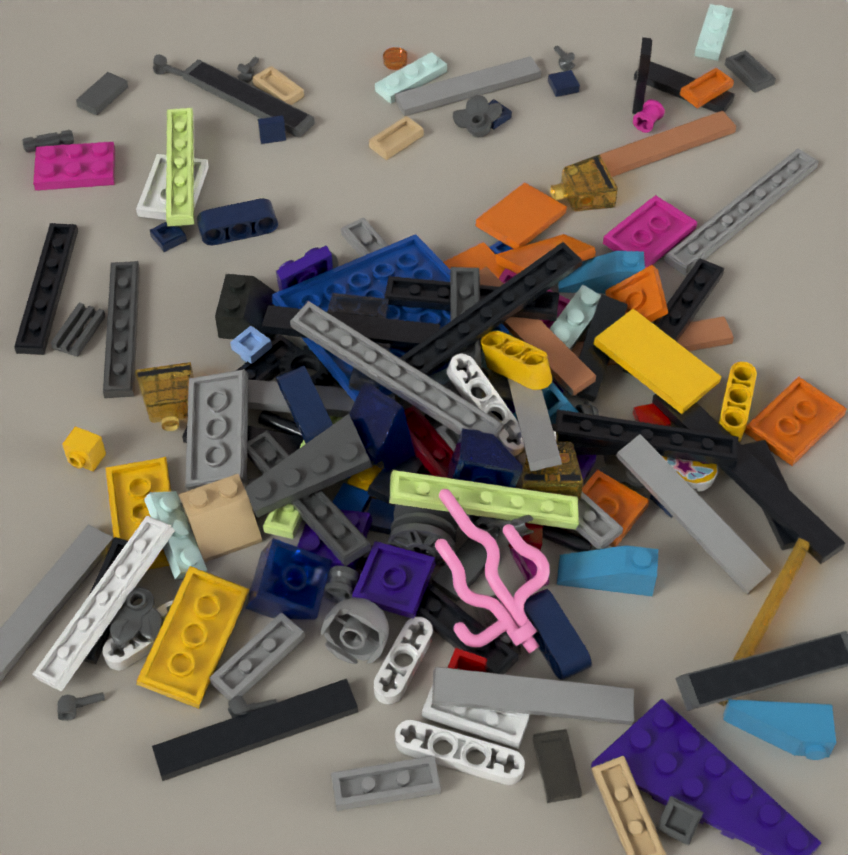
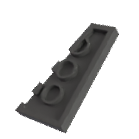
(316, 465)

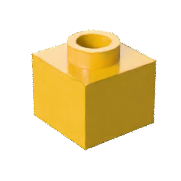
(84, 449)

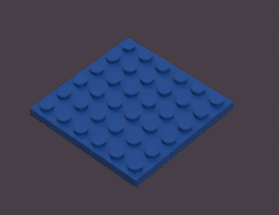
(369, 278)

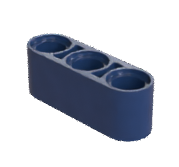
(237, 221)
(304, 403)
(556, 636)

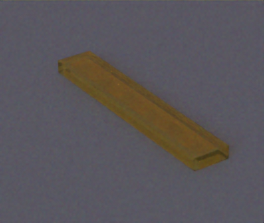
(772, 602)

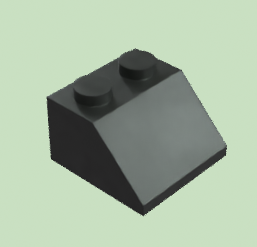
(242, 305)

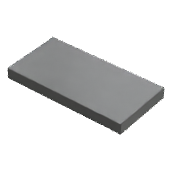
(217, 428)

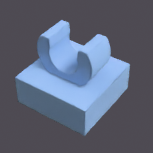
(251, 344)

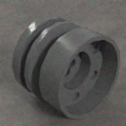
(420, 528)

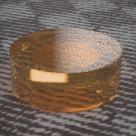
(395, 58)

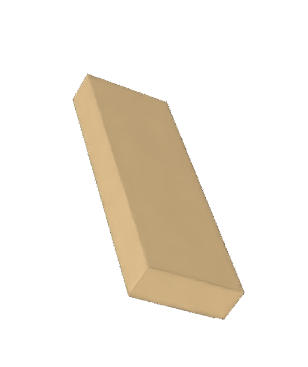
(627, 808)

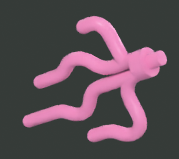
(511, 612)

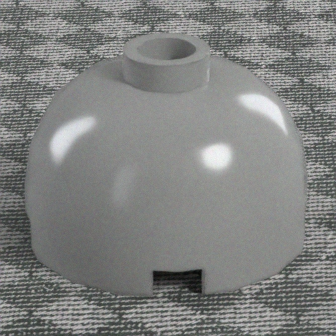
(356, 630)

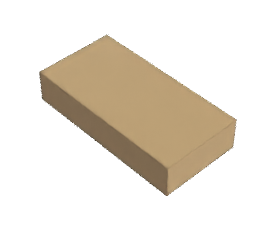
(278, 85)
(396, 137)

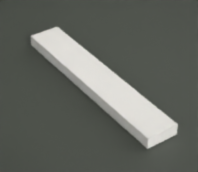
(103, 603)

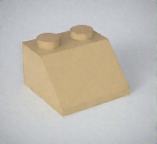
(221, 517)

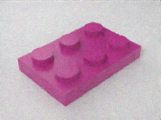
(74, 166)
(651, 229)

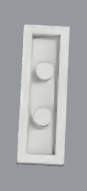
(490, 724)

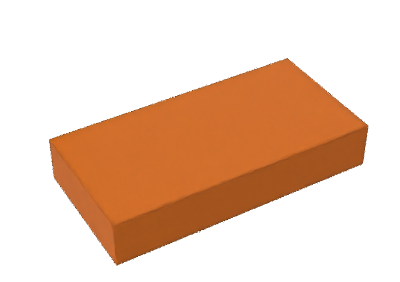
(706, 87)

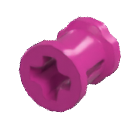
(647, 117)

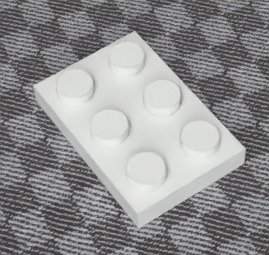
(153, 198)

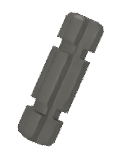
(65, 137)

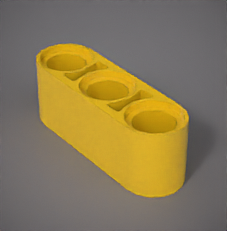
(516, 360)
(737, 398)

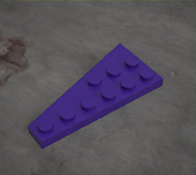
(678, 761)

